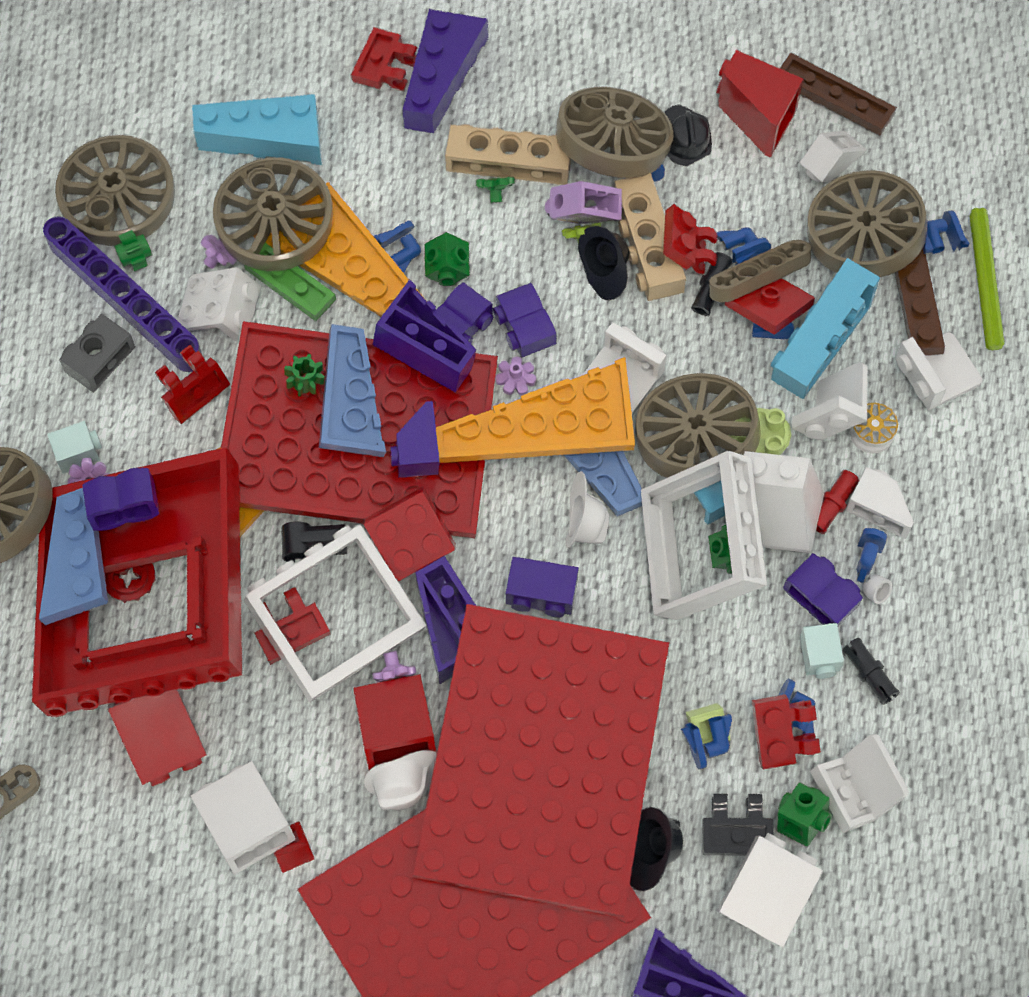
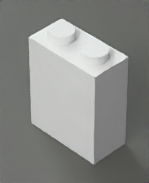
(243, 817)
(770, 889)

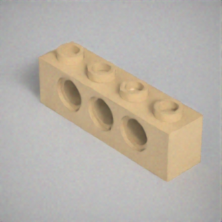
(493, 161)
(659, 281)

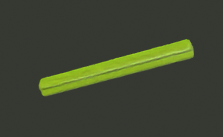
(986, 279)

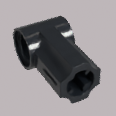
(301, 536)

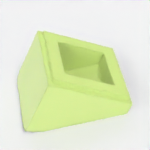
(700, 718)

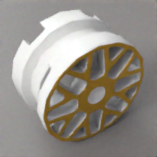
(877, 432)

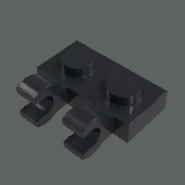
(734, 835)

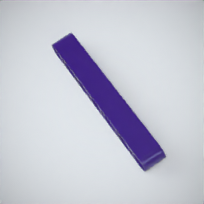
(116, 282)

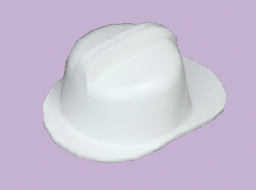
(587, 515)
(401, 781)

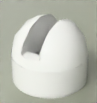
(877, 588)

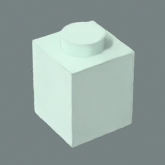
(74, 444)
(821, 650)

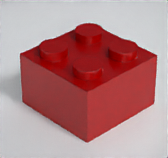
(409, 534)

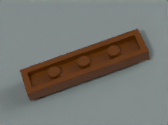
(840, 95)
(919, 305)

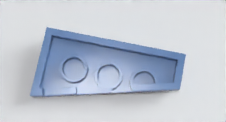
(349, 403)
(610, 478)
(74, 563)

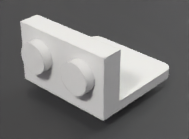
(219, 301)
(643, 361)
(938, 377)
(839, 404)
(861, 784)

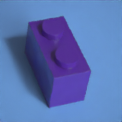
(541, 586)

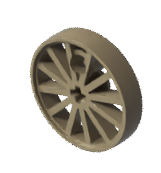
(607, 120)
(115, 188)
(273, 212)
(870, 224)
(695, 430)
(13, 494)

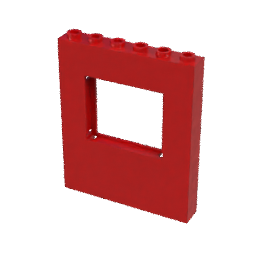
(194, 519)

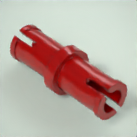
(835, 499)

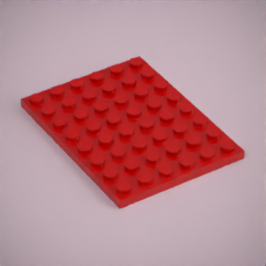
(278, 434)
(542, 761)
(448, 939)

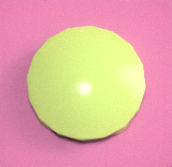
(774, 431)

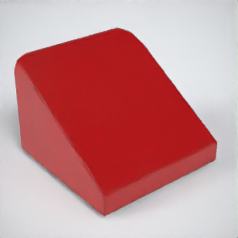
(296, 852)

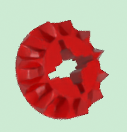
(117, 588)

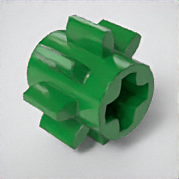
(133, 250)
(312, 378)

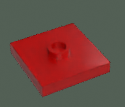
(773, 305)

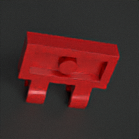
(377, 57)
(686, 241)
(196, 389)
(299, 628)
(775, 733)

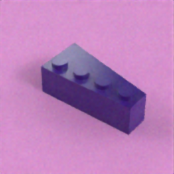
(442, 62)

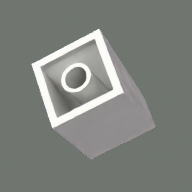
(787, 500)

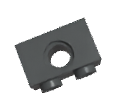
(95, 369)

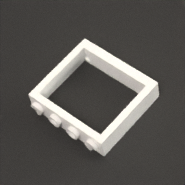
(742, 528)
(290, 571)

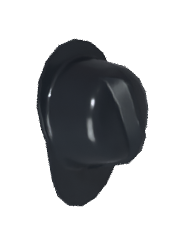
(690, 135)
(604, 261)
(656, 846)

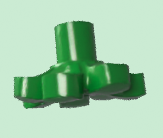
(495, 186)

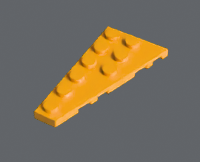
(351, 258)
(559, 419)

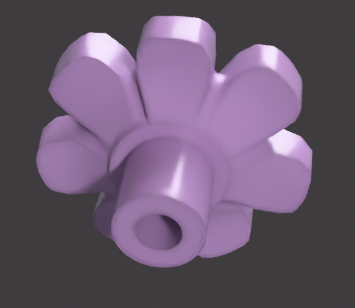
(216, 252)
(515, 376)
(86, 471)
(393, 668)

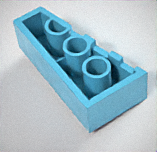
(261, 128)
(825, 329)

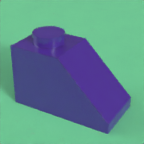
(417, 445)

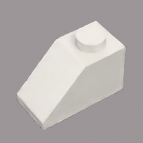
(831, 155)
(881, 503)

